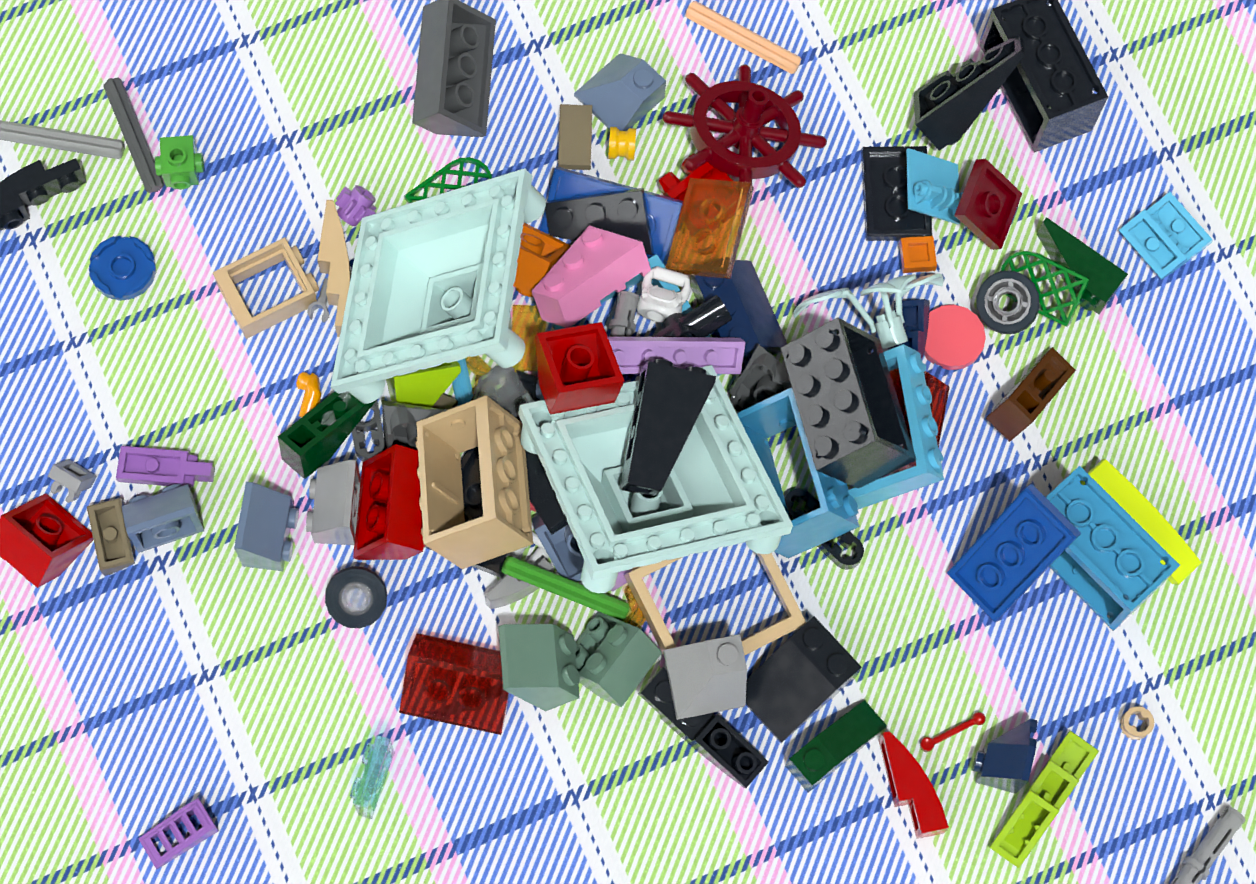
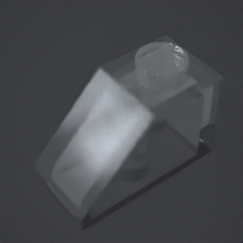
(504, 388)

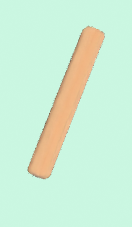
(743, 37)

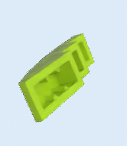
(1044, 799)

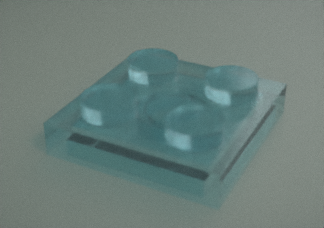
(368, 789)

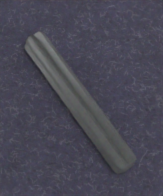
(133, 134)

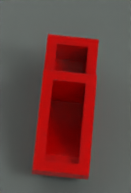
(912, 788)

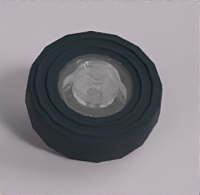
(356, 597)

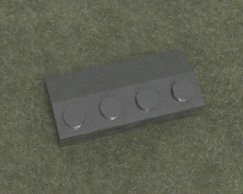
(454, 69)

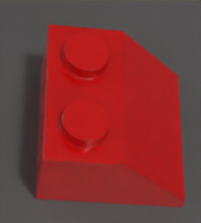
(577, 368)
(41, 539)

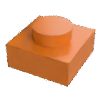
(918, 254)

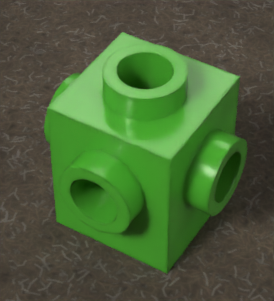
(179, 162)

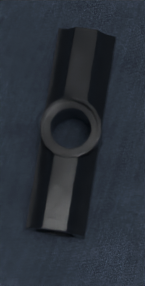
(698, 322)

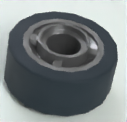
(1007, 283)

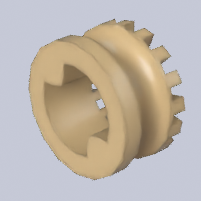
(1131, 731)

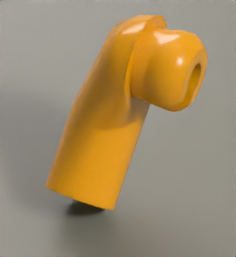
(312, 393)

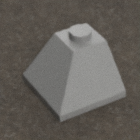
(707, 676)

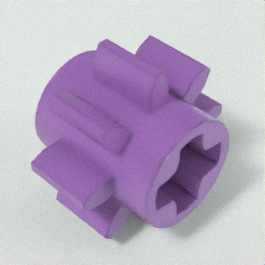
(355, 204)

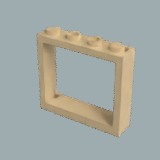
(750, 643)

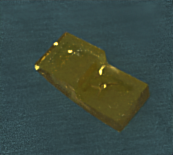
(526, 325)

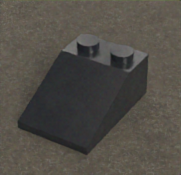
(799, 679)

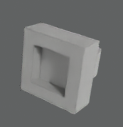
(72, 477)

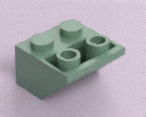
(613, 658)

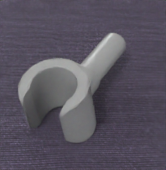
(320, 303)

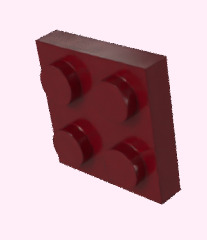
(988, 204)

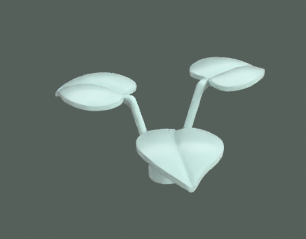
(890, 324)

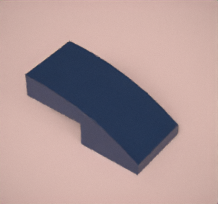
(916, 323)

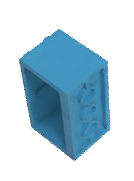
(837, 507)
(1114, 559)

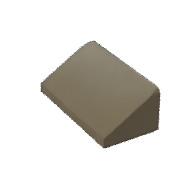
(110, 536)

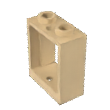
(254, 263)

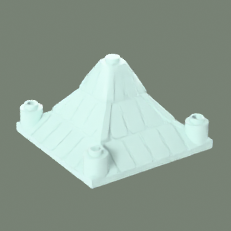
(435, 284)
(709, 501)

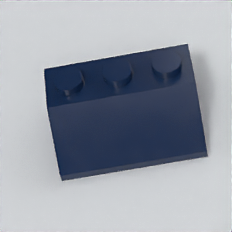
(748, 306)

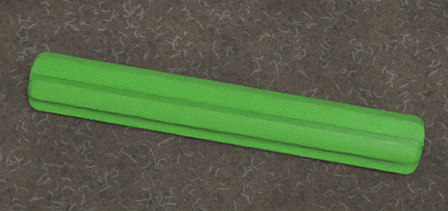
(564, 588)

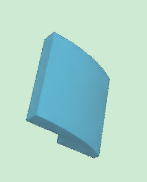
(1166, 236)

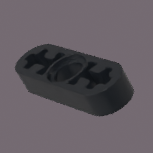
(846, 541)

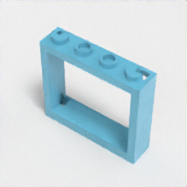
(922, 430)

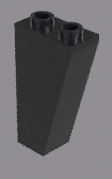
(662, 419)

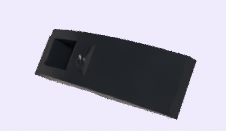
(34, 187)
(706, 734)

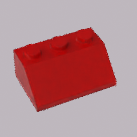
(389, 507)

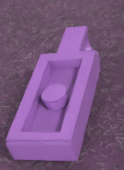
(161, 467)

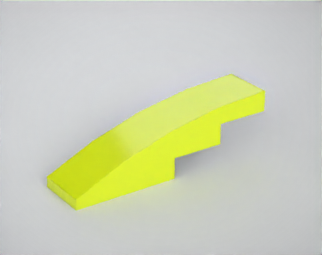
(1147, 517)

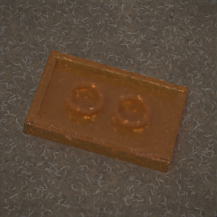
(710, 227)

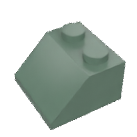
(539, 664)

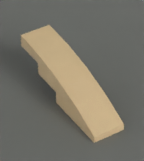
(334, 261)

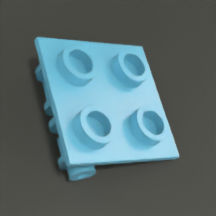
(932, 186)

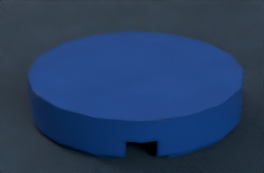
(122, 267)

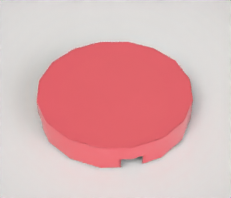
(954, 337)

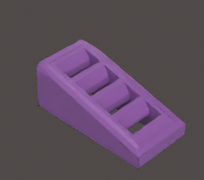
(208, 829)

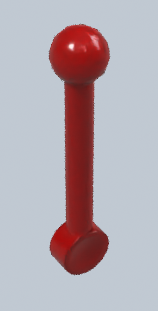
(927, 743)

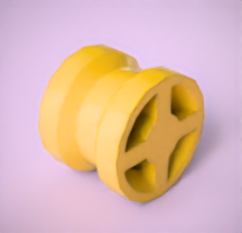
(622, 143)

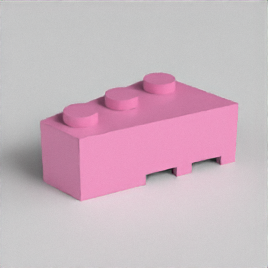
(588, 273)

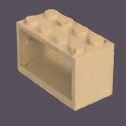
(503, 479)

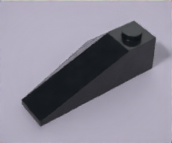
(954, 101)

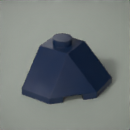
(1007, 759)

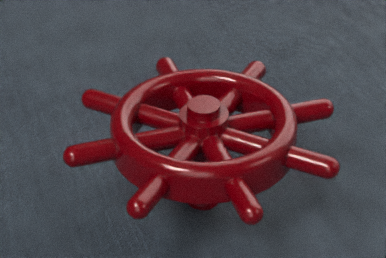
(745, 129)

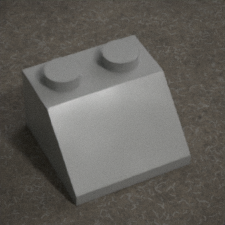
(335, 503)

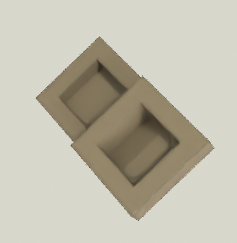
(575, 137)

